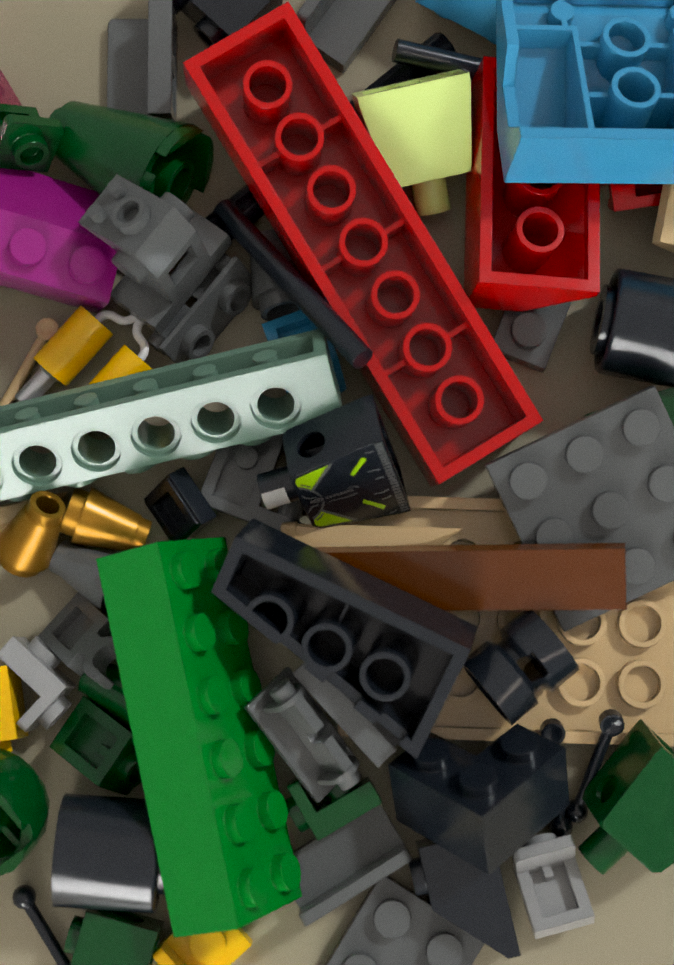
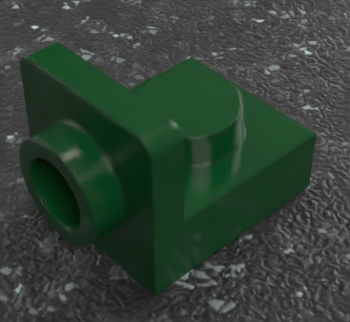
(99, 747)
(336, 811)

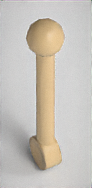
(45, 330)

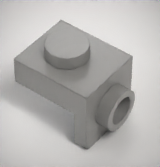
(38, 668)
(552, 885)

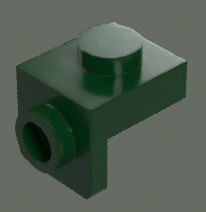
(27, 139)

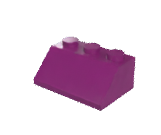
(45, 245)

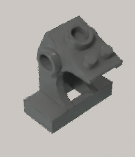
(149, 241)

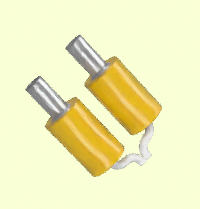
(76, 345)

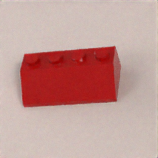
(523, 240)

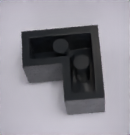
(484, 802)

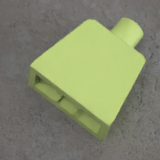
(422, 133)

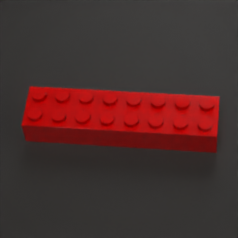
(360, 243)

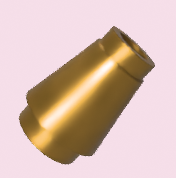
(103, 522)
(32, 535)

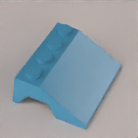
(585, 91)

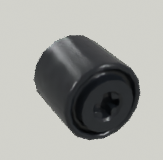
(635, 328)
(105, 855)

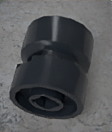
(503, 681)

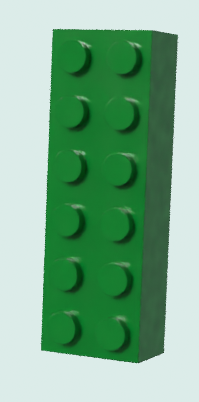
(196, 746)

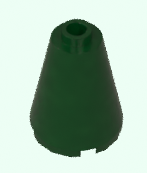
(139, 147)

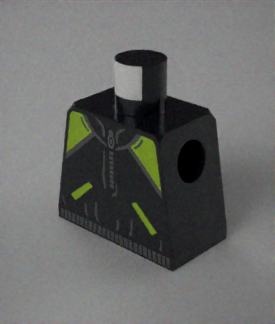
(339, 468)

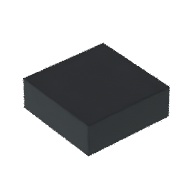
(179, 506)

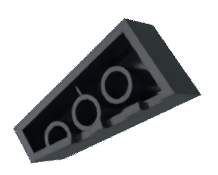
(349, 628)

